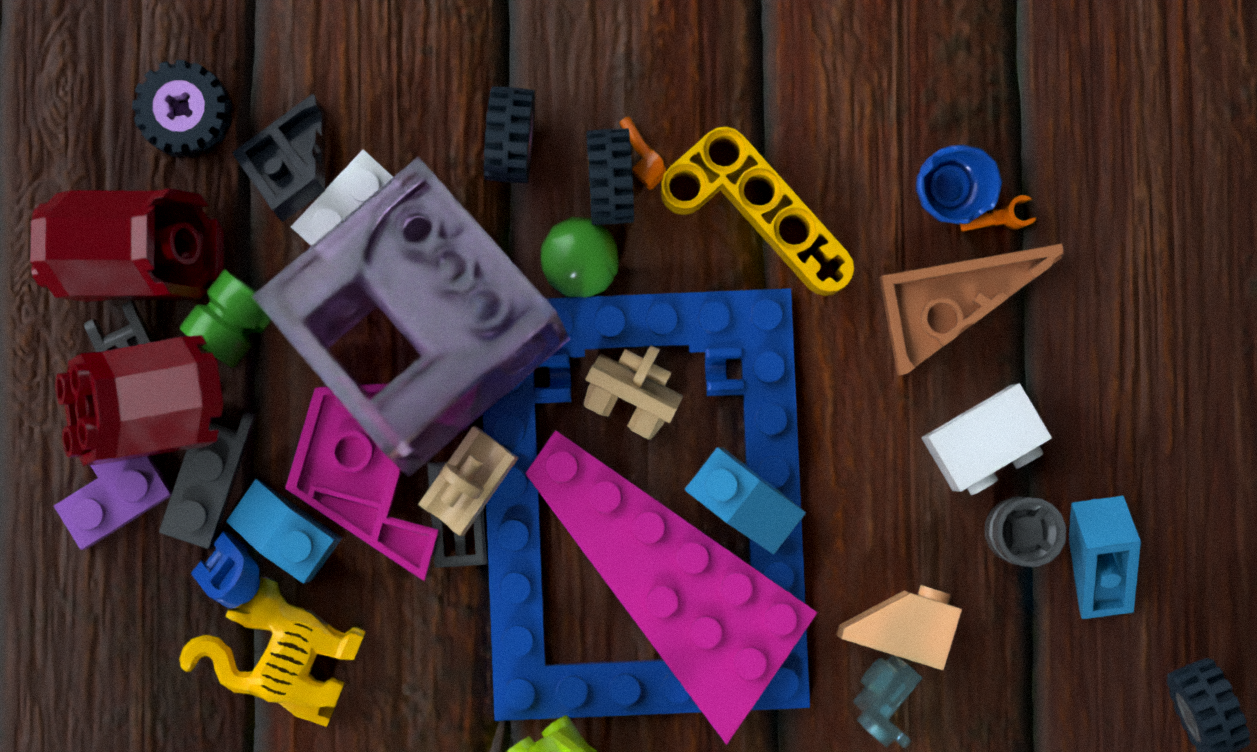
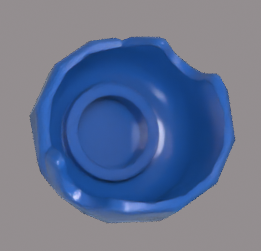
(958, 184)

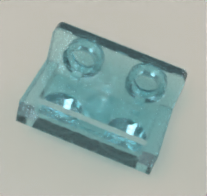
(885, 689)

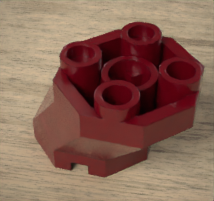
(125, 245)
(139, 400)

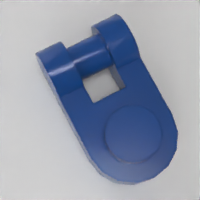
(229, 573)

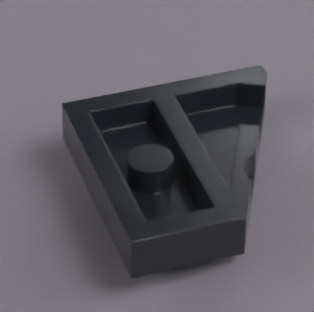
(288, 158)

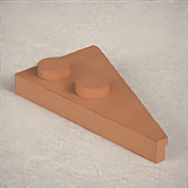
(940, 302)

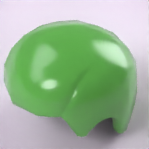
(579, 257)

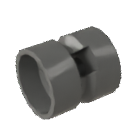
(1025, 531)

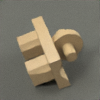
(636, 382)
(468, 480)

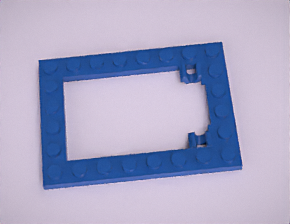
(725, 327)

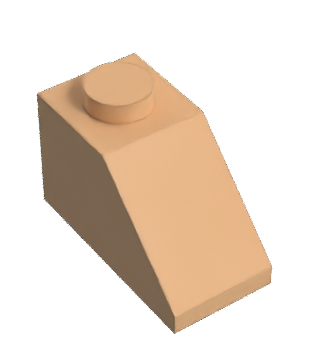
(907, 626)

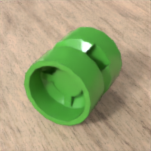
(227, 319)

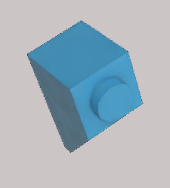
(745, 500)
(283, 532)
(1104, 556)

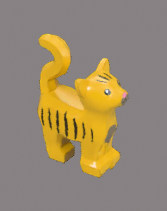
(287, 662)

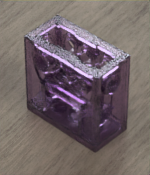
(439, 286)

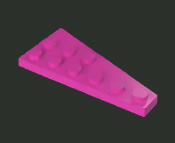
(694, 600)

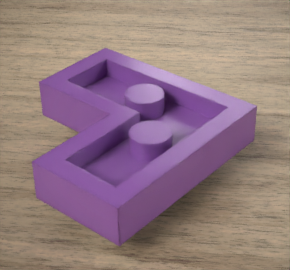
(113, 499)

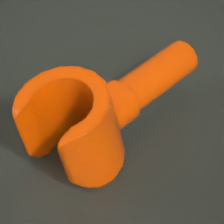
(651, 166)
(1001, 216)

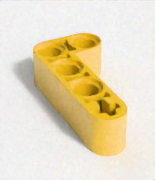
(764, 218)

